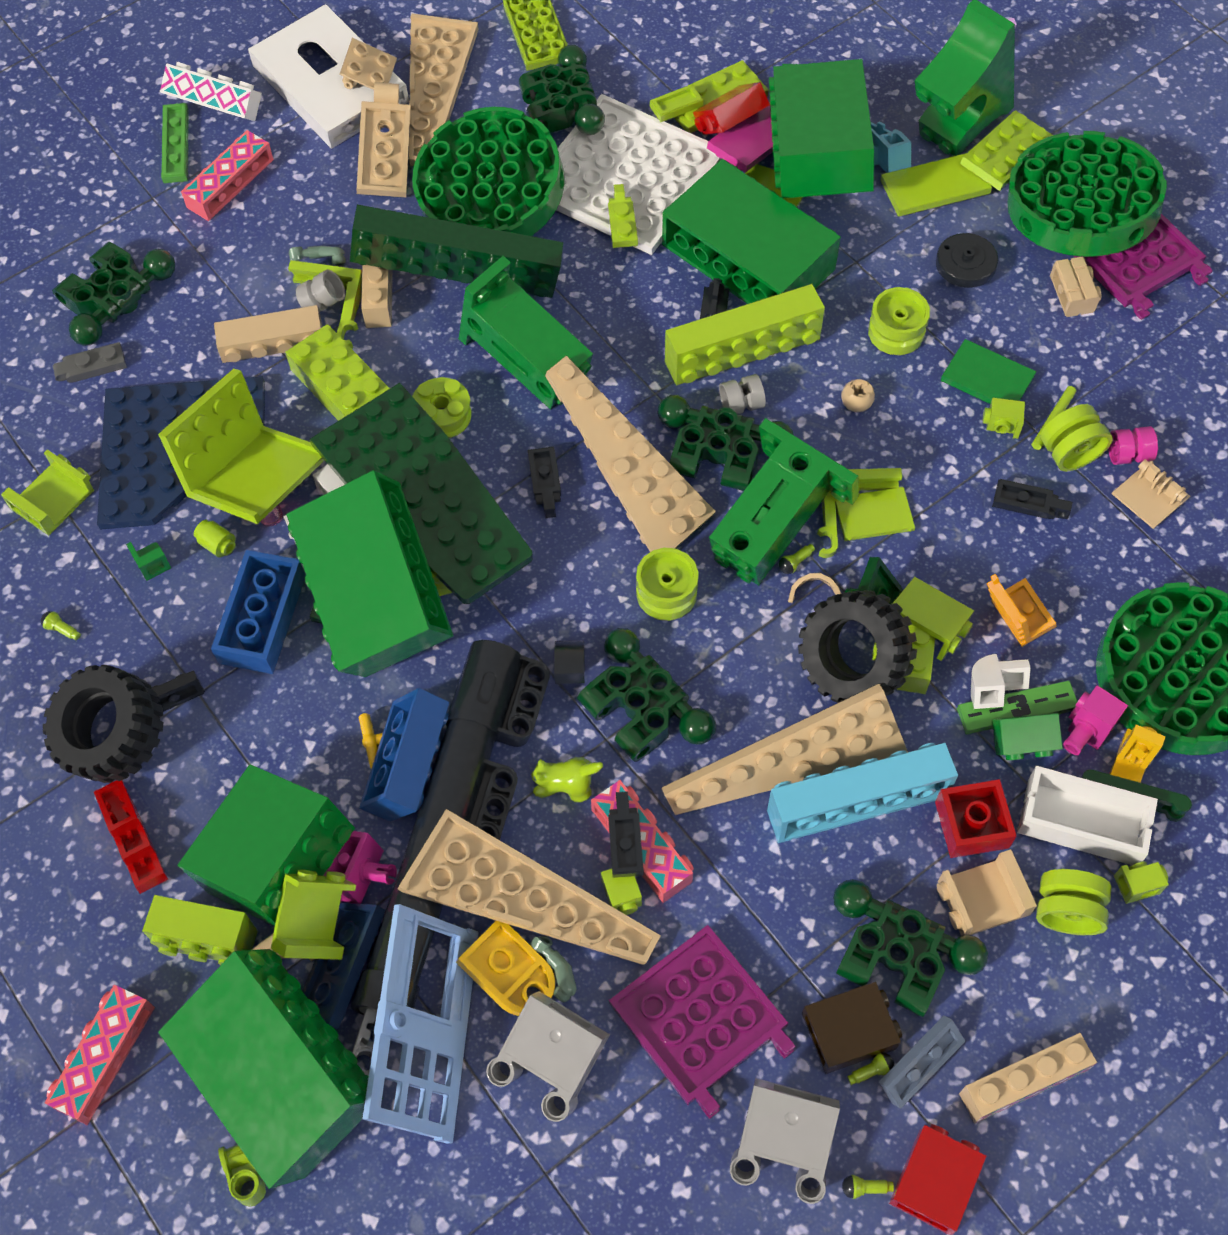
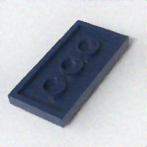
(334, 980)

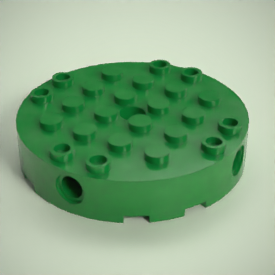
(490, 172)
(1086, 193)
(1147, 660)

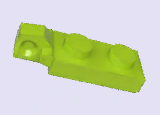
(622, 219)

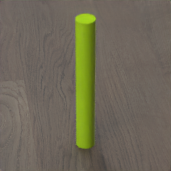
(1061, 406)

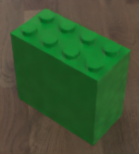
(261, 835)

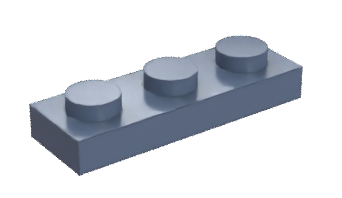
(922, 1062)

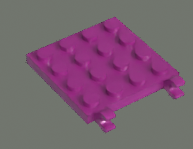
(1149, 266)
(700, 1016)

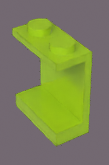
(51, 494)
(935, 614)
(309, 915)

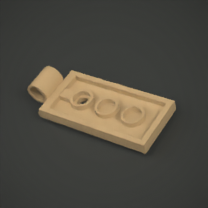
(381, 154)

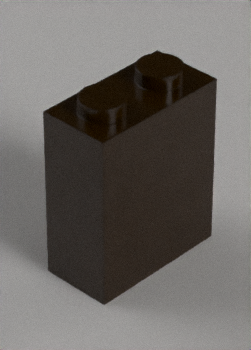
(852, 1027)

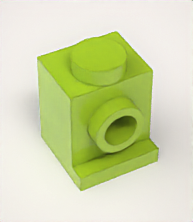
(1004, 416)
(1141, 881)

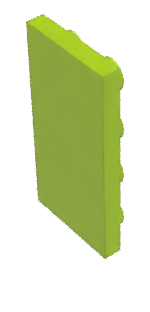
(535, 31)
(932, 185)

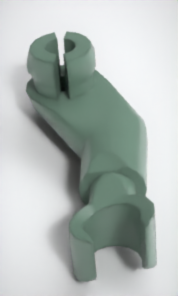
(314, 252)
(563, 970)

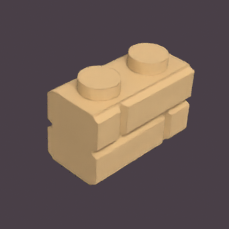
(1075, 286)

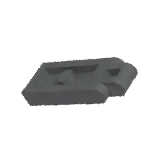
(90, 363)

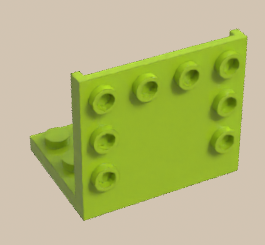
(231, 457)

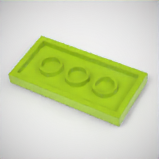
(717, 85)
(1000, 149)

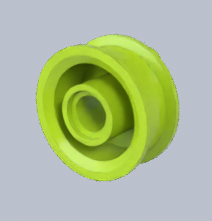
(445, 394)

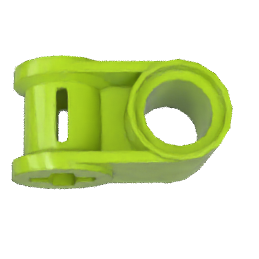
(239, 1171)

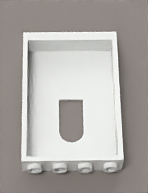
(321, 98)

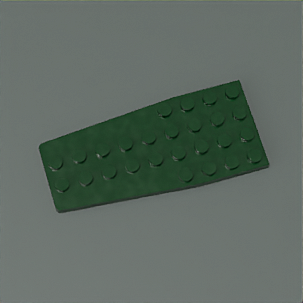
(456, 518)

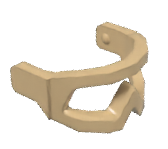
(810, 577)

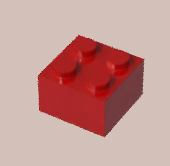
(975, 818)

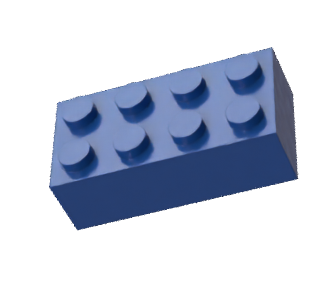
(258, 612)
(405, 755)

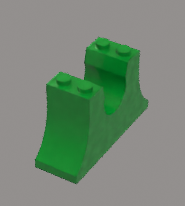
(968, 80)

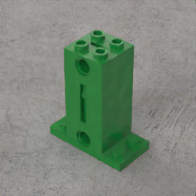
(518, 331)
(778, 503)

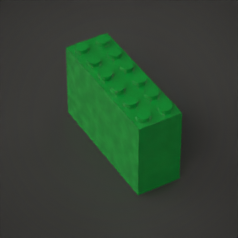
(821, 129)
(748, 236)
(368, 575)
(268, 1065)

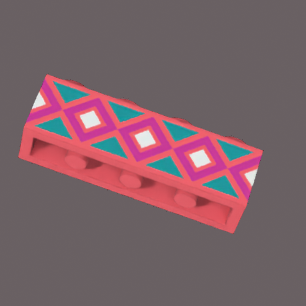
(227, 175)
(662, 865)
(99, 1054)

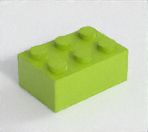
(197, 929)

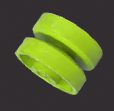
(898, 321)
(1076, 437)
(667, 584)
(1074, 902)

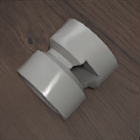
(322, 291)
(733, 394)

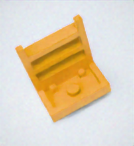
(1021, 610)

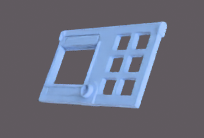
(420, 1030)

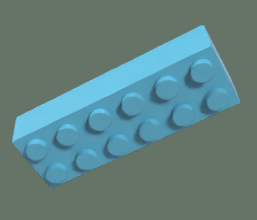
(860, 791)

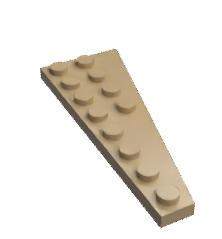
(437, 66)
(647, 485)
(819, 744)
(490, 879)

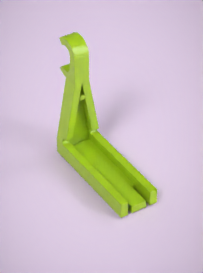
(352, 283)
(868, 480)

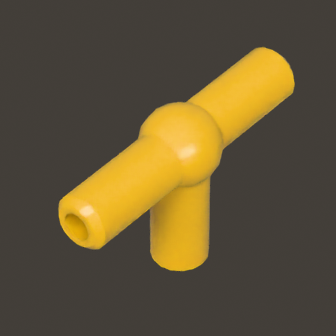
(370, 740)

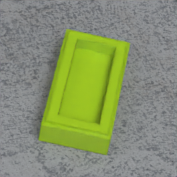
(676, 103)

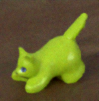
(568, 777)

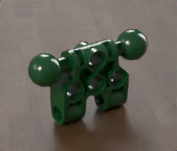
(563, 94)
(110, 289)
(706, 429)
(637, 736)
(917, 990)

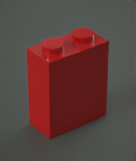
(731, 108)
(938, 1179)

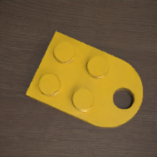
(506, 967)

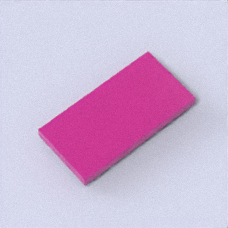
(745, 142)

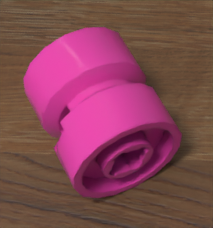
(1135, 445)

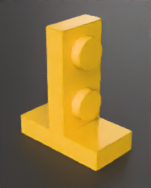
(1136, 752)

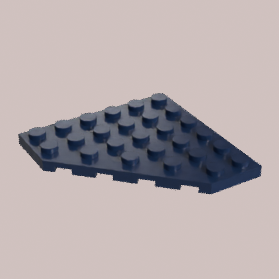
(135, 468)

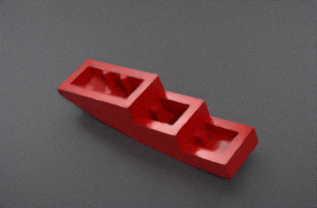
(130, 836)

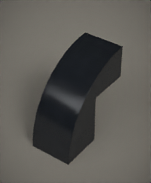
(569, 662)

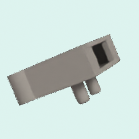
(552, 1046)
(788, 1129)

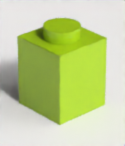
(621, 892)

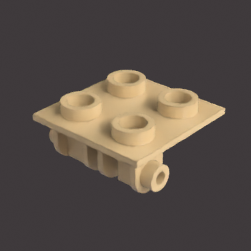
(366, 65)
(1151, 494)

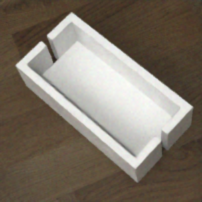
(1087, 816)

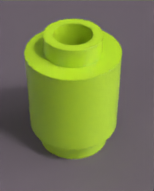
(215, 538)

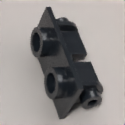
(714, 299)

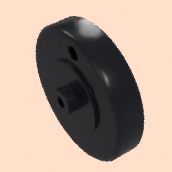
(967, 260)

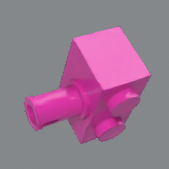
(1093, 720)
(361, 865)

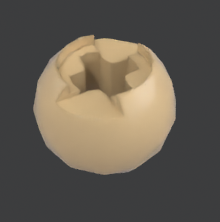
(858, 395)

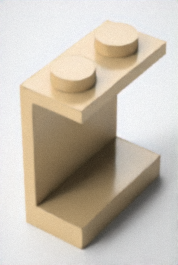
(986, 895)

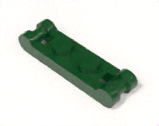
(1170, 803)

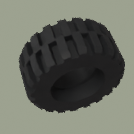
(822, 651)
(73, 714)

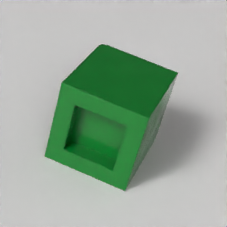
(150, 560)

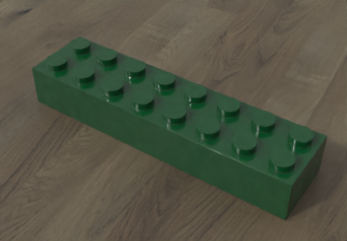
(452, 249)

